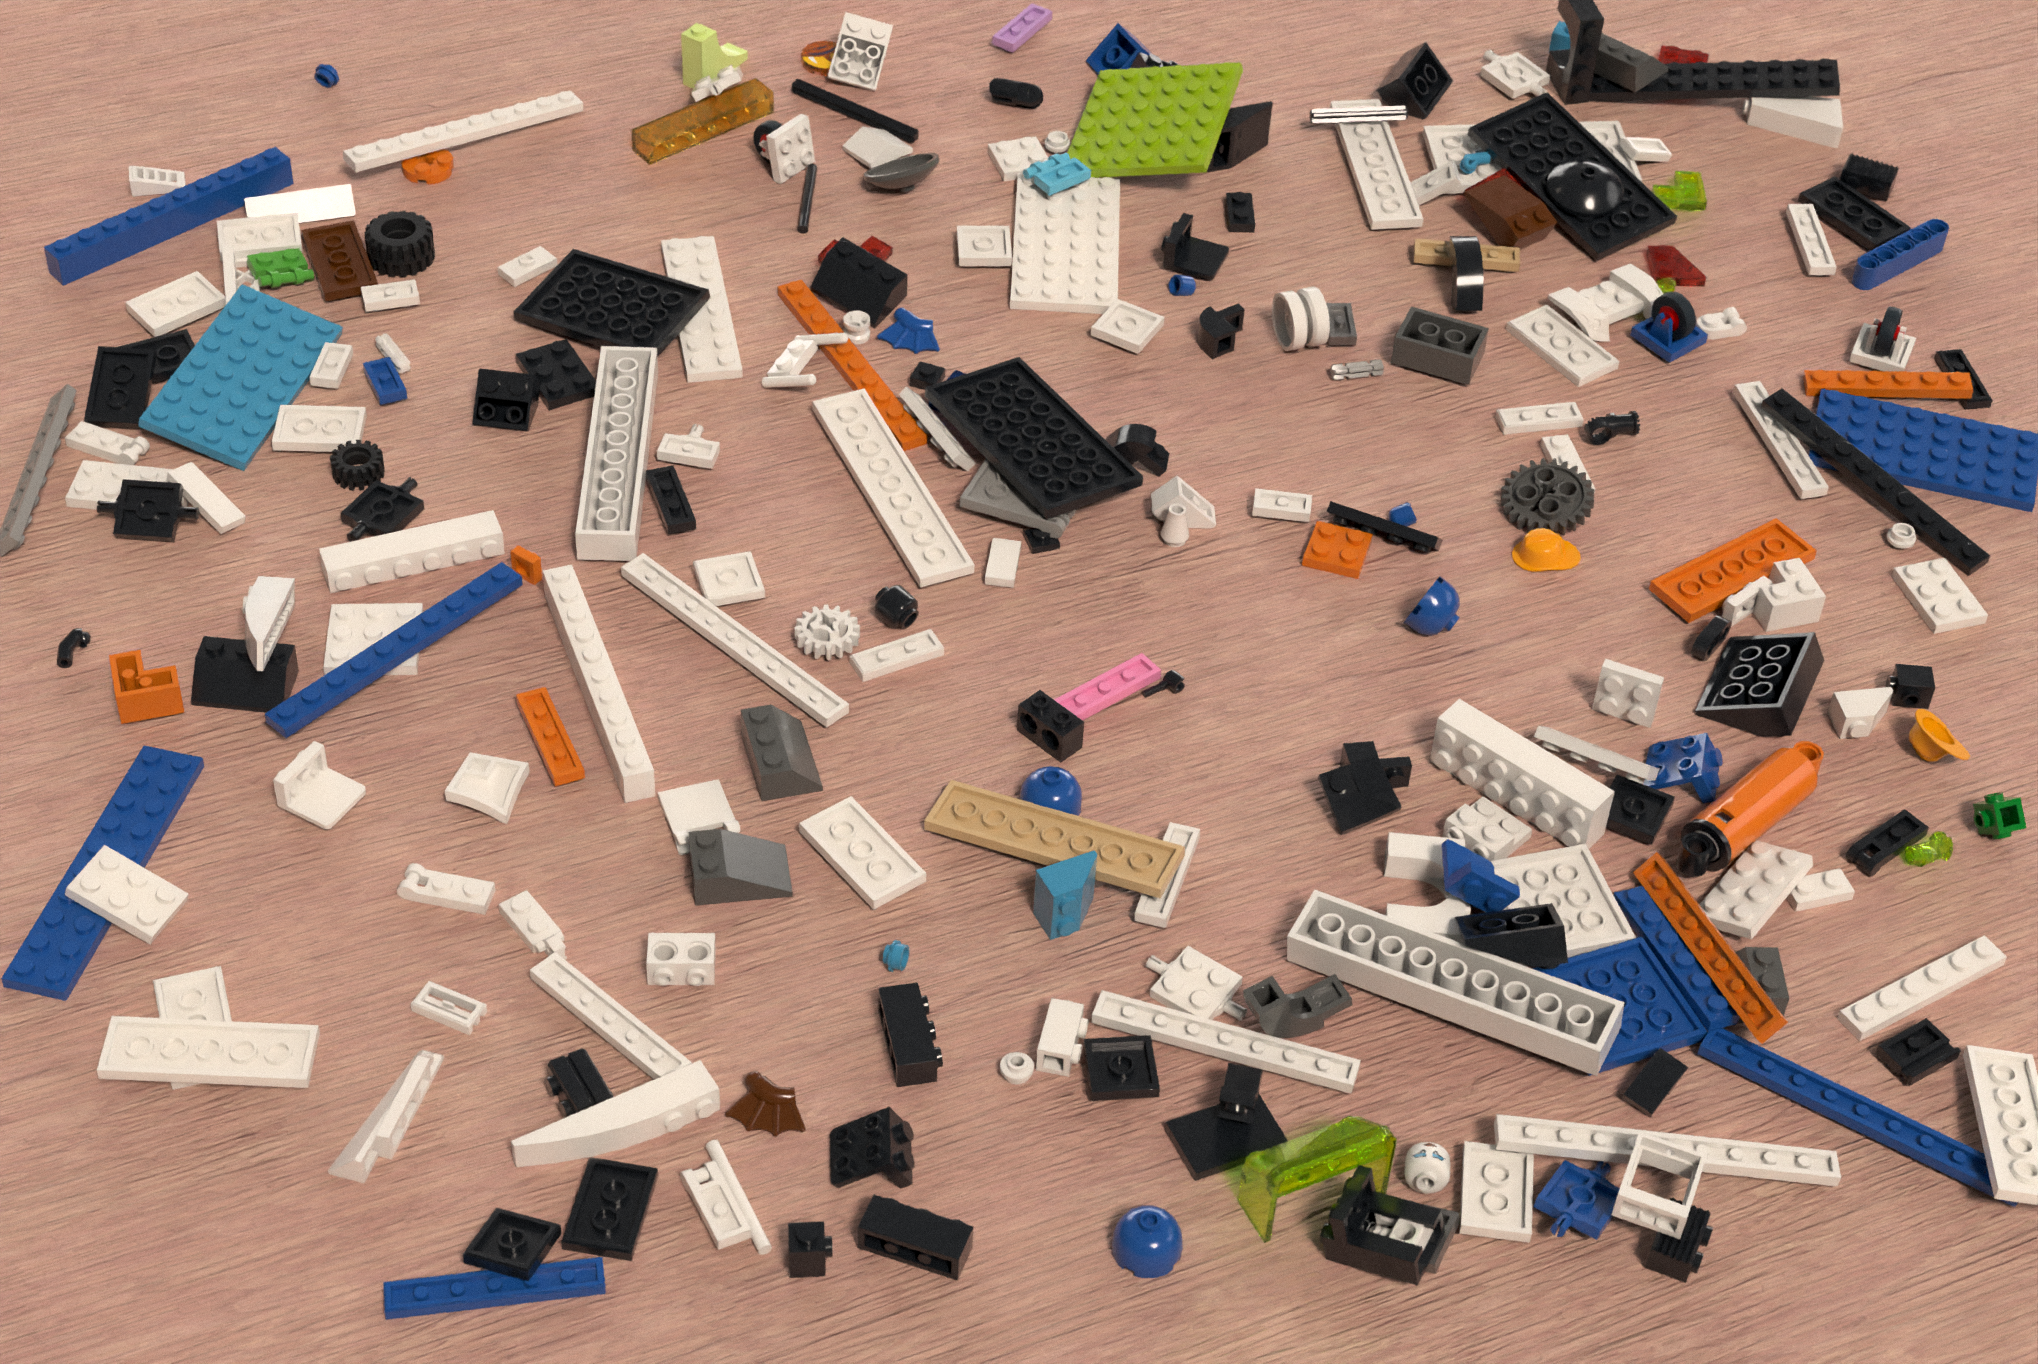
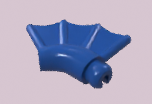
(910, 333)

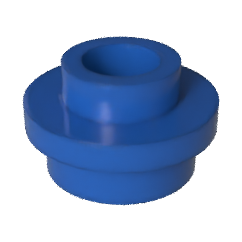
(326, 75)

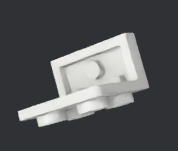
(315, 790)

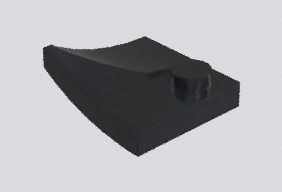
(1359, 794)

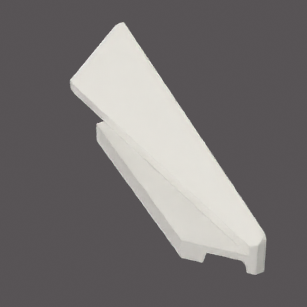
(389, 1120)

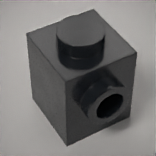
(1911, 686)
(808, 1249)

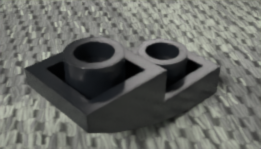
(1655, 1082)

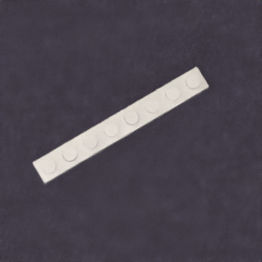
(1226, 1041)

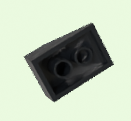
(1520, 934)

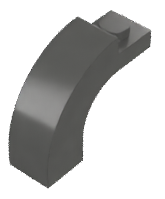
(1298, 1012)

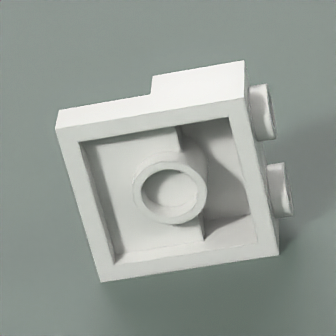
(1487, 829)

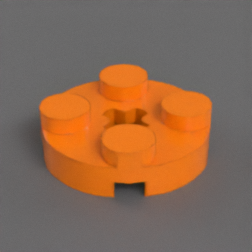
(432, 167)

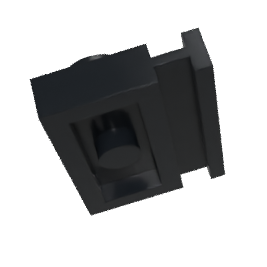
(1917, 1051)

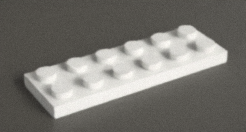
(208, 1052)
(2007, 1117)

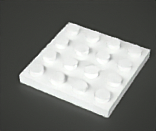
(1577, 891)

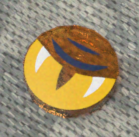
(818, 56)

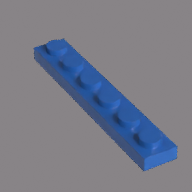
(1676, 959)

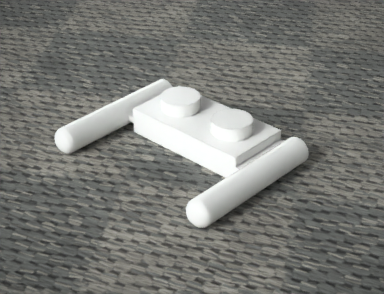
(795, 357)

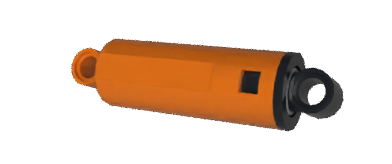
(1749, 809)

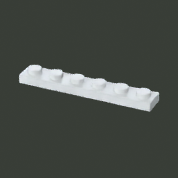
(1781, 443)
(1921, 988)
(607, 1017)

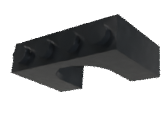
(1574, 68)

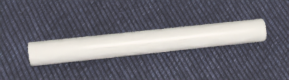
(757, 1232)

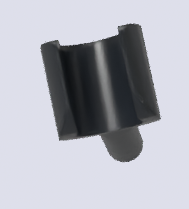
(1171, 680)

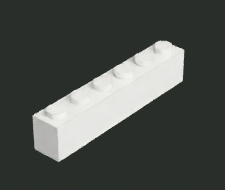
(411, 551)

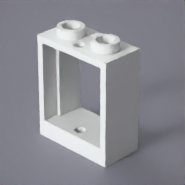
(1650, 1209)

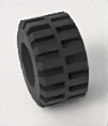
(400, 243)

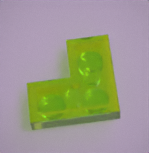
(1686, 194)

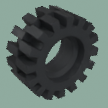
(354, 454)

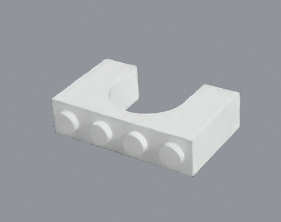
(1421, 859)

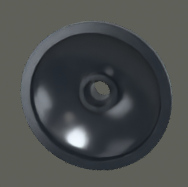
(1585, 188)

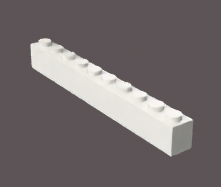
(599, 684)

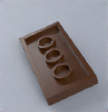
(338, 259)

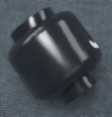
(896, 607)

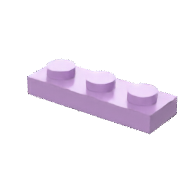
(1022, 28)

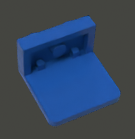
(1686, 761)
(1474, 879)

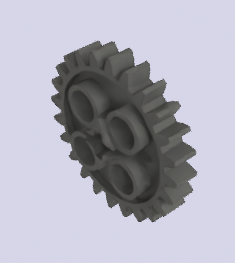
(1547, 497)

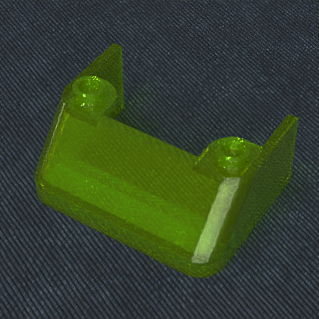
(1312, 1160)

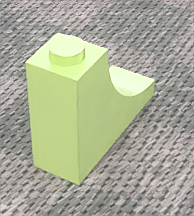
(704, 56)

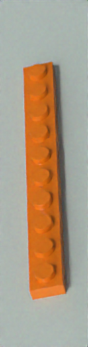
(851, 363)

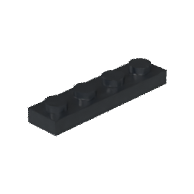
(1395, 531)

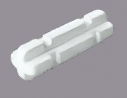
(391, 350)

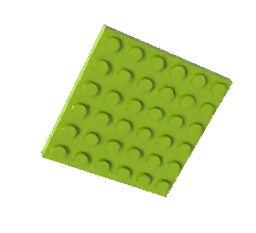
(1155, 119)

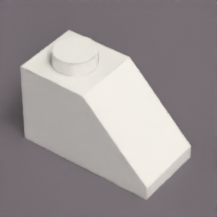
(1176, 491)
(1858, 711)

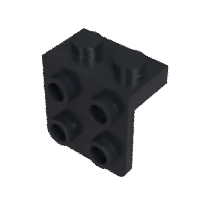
(1192, 254)
(872, 1146)

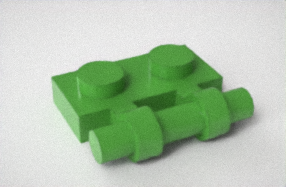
(279, 268)

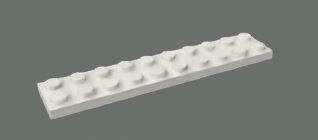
(893, 488)

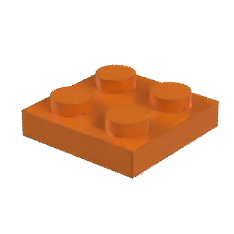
(1337, 549)

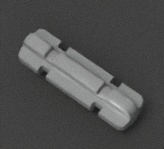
(1357, 369)

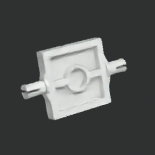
(1514, 74)
(715, 86)
(1196, 985)

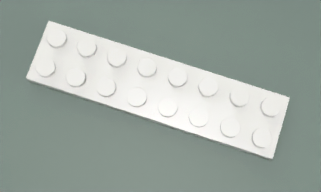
(1378, 171)
(709, 337)

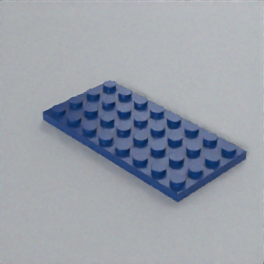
(1937, 449)

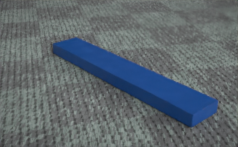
(492, 1289)

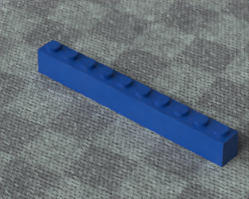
(167, 216)

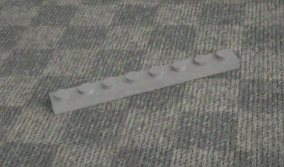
(34, 471)

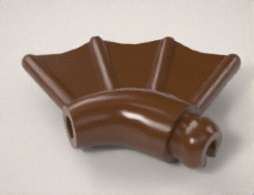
(767, 1107)

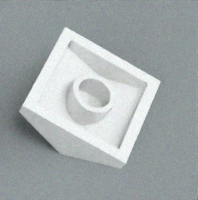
(875, 147)

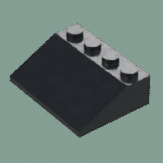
(1762, 682)

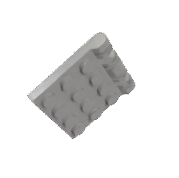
(996, 496)

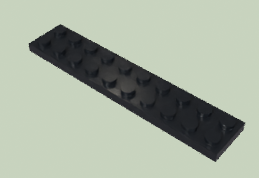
(1730, 80)

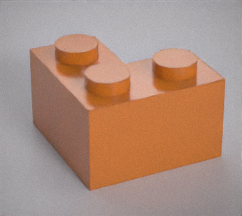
(143, 692)

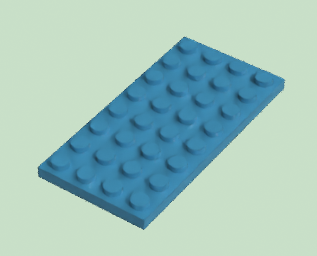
(238, 376)

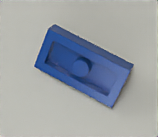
(385, 380)

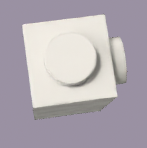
(1060, 1037)

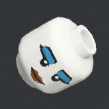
(1428, 1165)

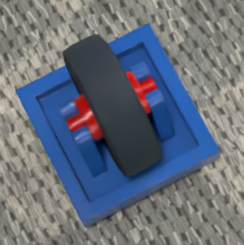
(1671, 328)

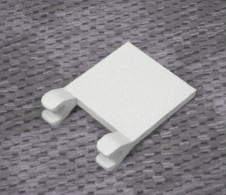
(696, 809)

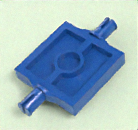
(1579, 1199)

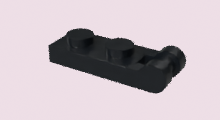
(1887, 842)

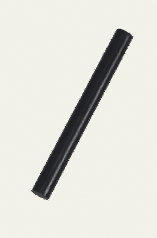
(807, 198)

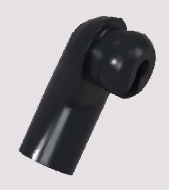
(66, 647)

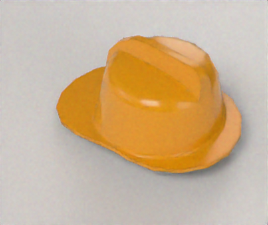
(1545, 551)
(1933, 739)

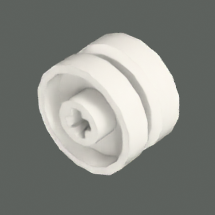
(1300, 318)

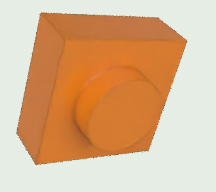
(526, 564)

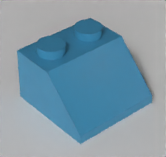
(1064, 894)

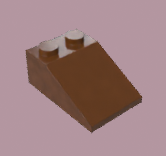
(1511, 213)

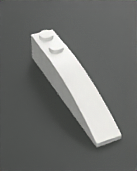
(266, 615)
(623, 1120)

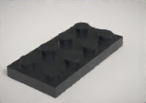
(1853, 213)

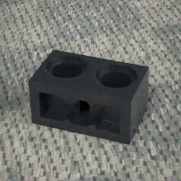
(1050, 726)

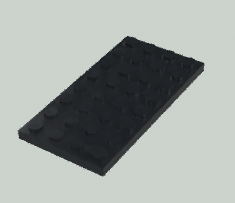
(1543, 134)
(1033, 437)

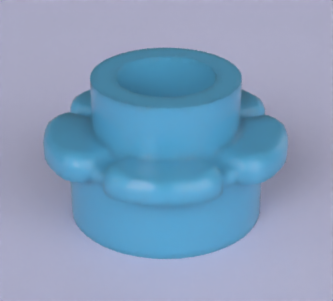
(896, 955)

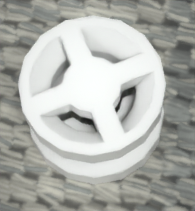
(856, 326)

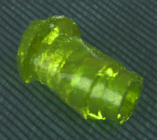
(1927, 852)

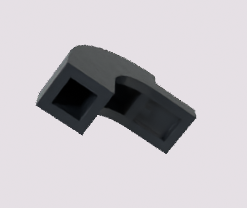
(1466, 272)

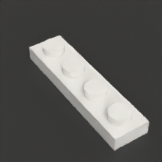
(1811, 239)
(932, 424)
(1607, 759)
(1156, 910)

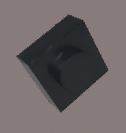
(926, 375)
(1040, 541)

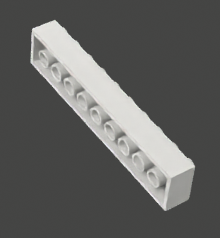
(617, 454)
(1455, 982)

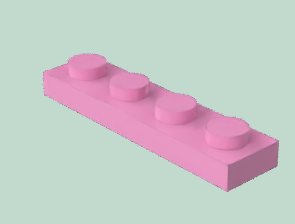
(1110, 687)

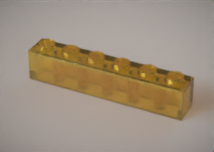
(702, 121)

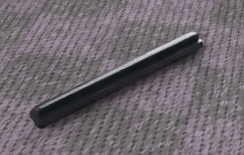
(855, 110)

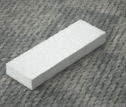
(1539, 418)
(204, 494)
(896, 655)

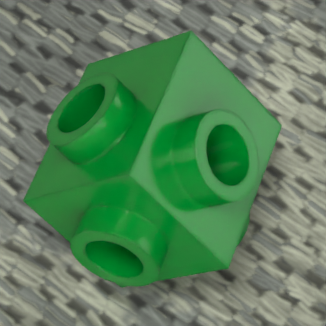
(1999, 815)

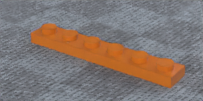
(1890, 383)

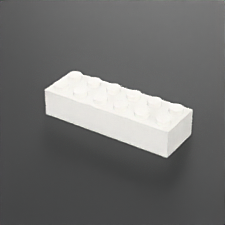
(1521, 775)

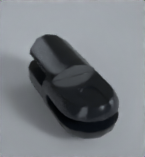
(1016, 93)

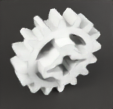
(827, 632)

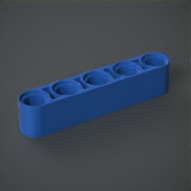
(1900, 254)

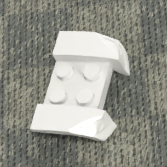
(1622, 296)

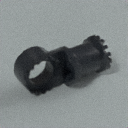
(1613, 425)

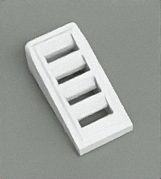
(154, 181)

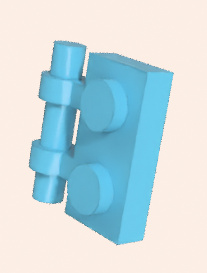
(1057, 173)

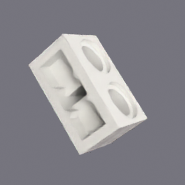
(681, 959)

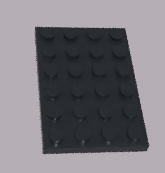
(611, 303)

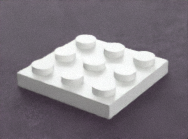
(361, 625)

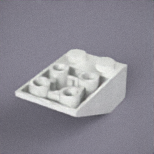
(860, 51)

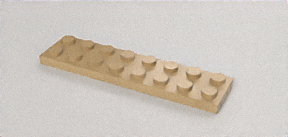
(1054, 836)

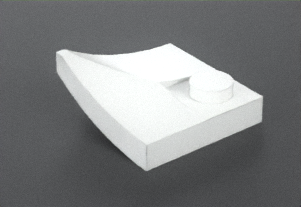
(488, 784)

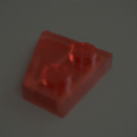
(1669, 262)

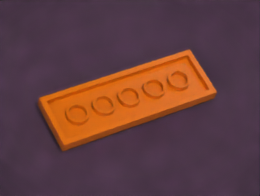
(1714, 576)

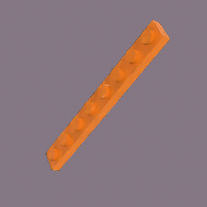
(1710, 948)

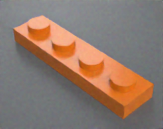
(550, 736)

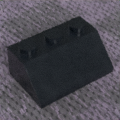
(1416, 82)
(860, 281)
(229, 680)

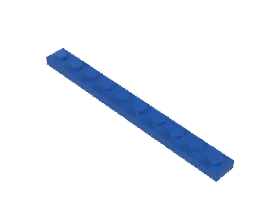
(392, 650)
(1849, 1108)

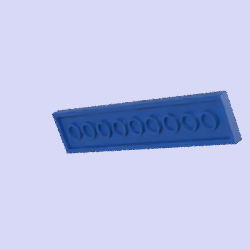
(133, 826)

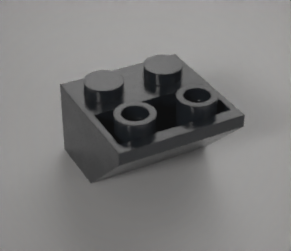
(506, 399)

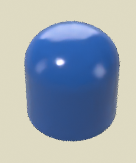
(1185, 284)
(1402, 514)

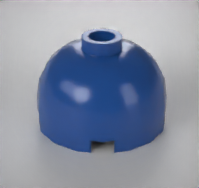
(1435, 609)
(1053, 789)
(1147, 1241)

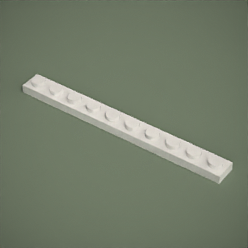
(462, 131)
(735, 640)
(1617, 1144)

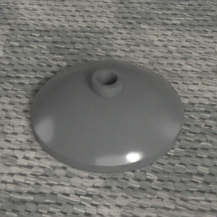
(902, 172)

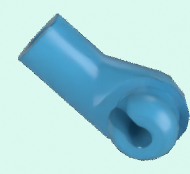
(1471, 161)

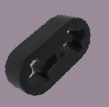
(1711, 637)

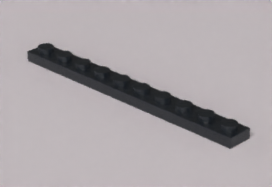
(1875, 482)

